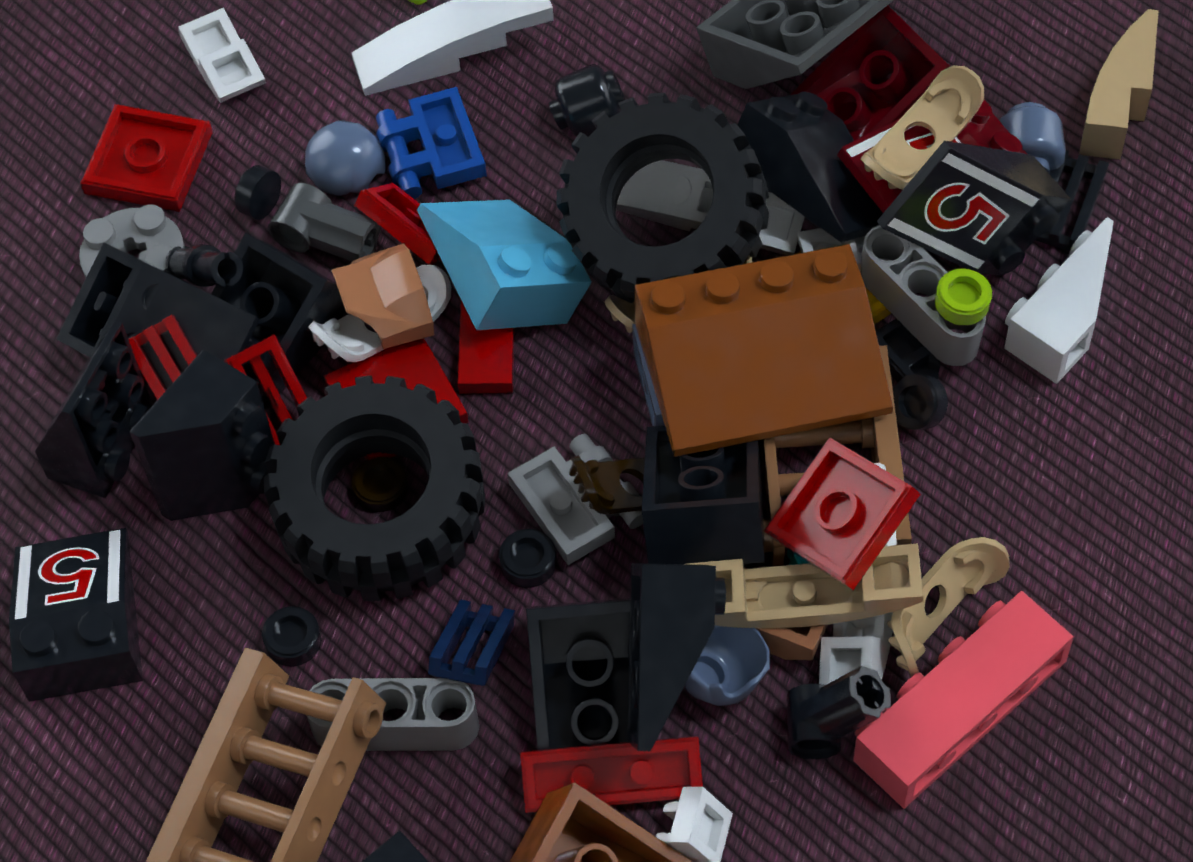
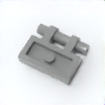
(557, 506)

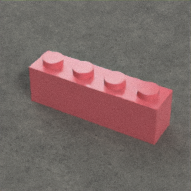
(961, 697)

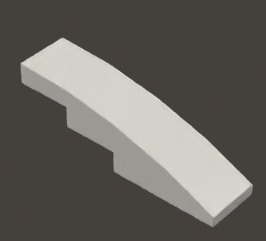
(437, 39)

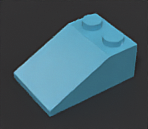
(505, 263)

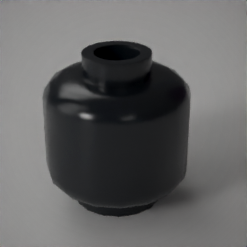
(583, 97)

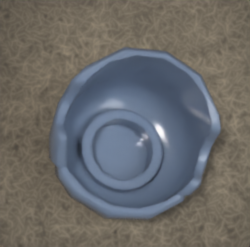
(343, 158)
(729, 666)

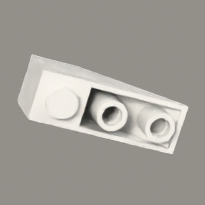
(1060, 317)

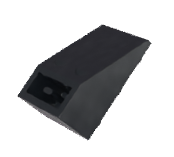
(143, 295)
(90, 434)

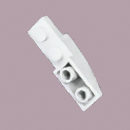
(682, 199)

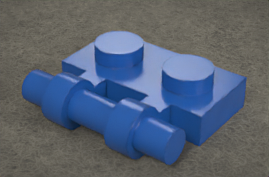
(446, 139)

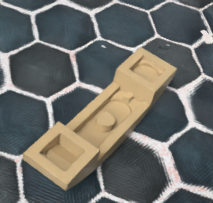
(809, 597)

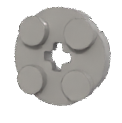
(129, 230)

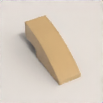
(1121, 89)

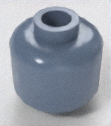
(1038, 131)

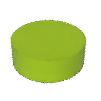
(963, 296)

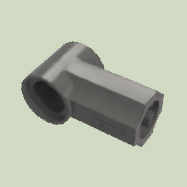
(312, 220)

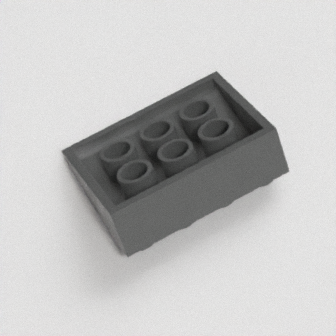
(778, 39)

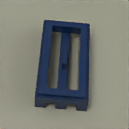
(478, 623)

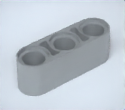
(910, 273)
(419, 726)

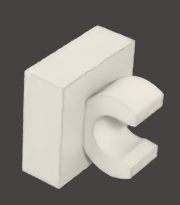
(698, 825)

